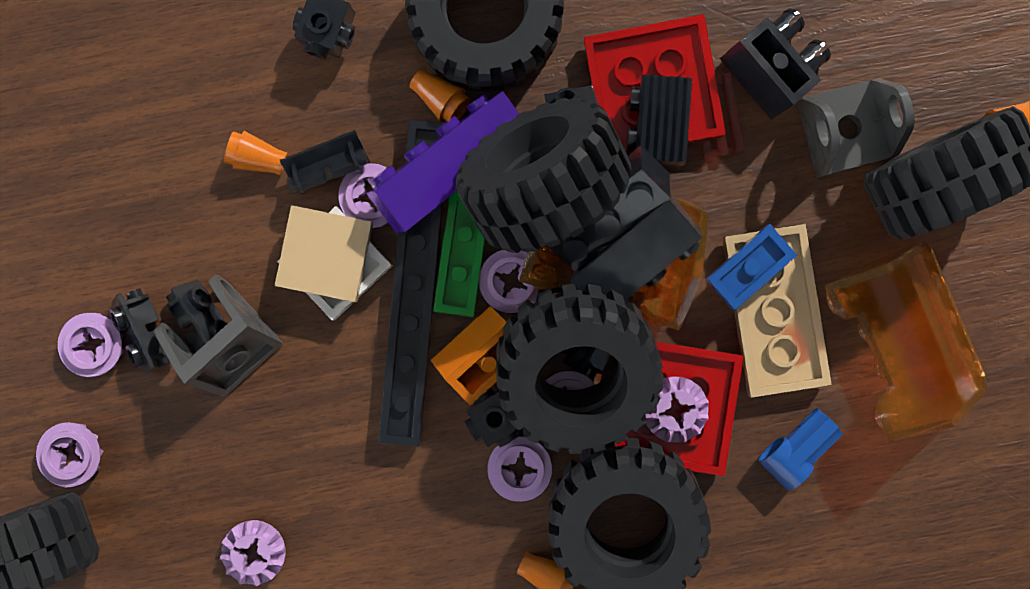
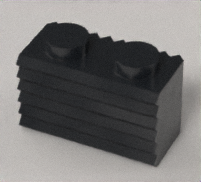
(661, 118)

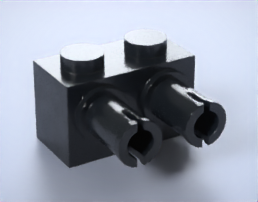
(772, 67)

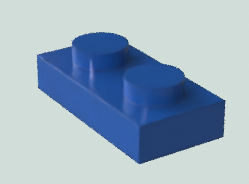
(751, 267)

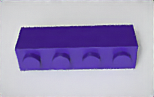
(432, 170)

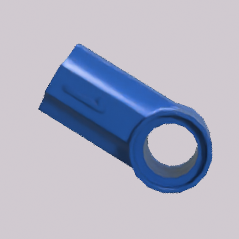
(792, 457)

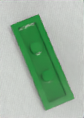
(459, 262)

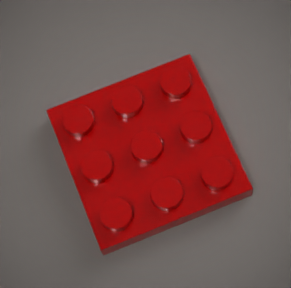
(658, 49)
(719, 379)

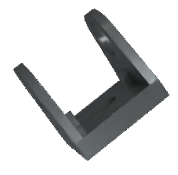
(875, 112)
(230, 353)

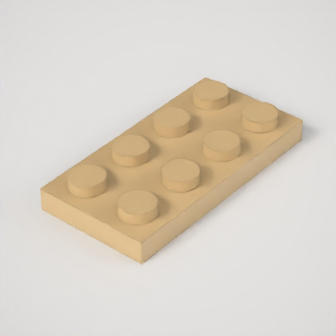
(782, 324)

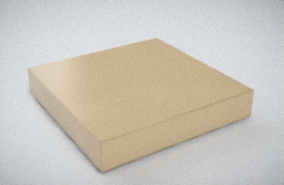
(324, 254)

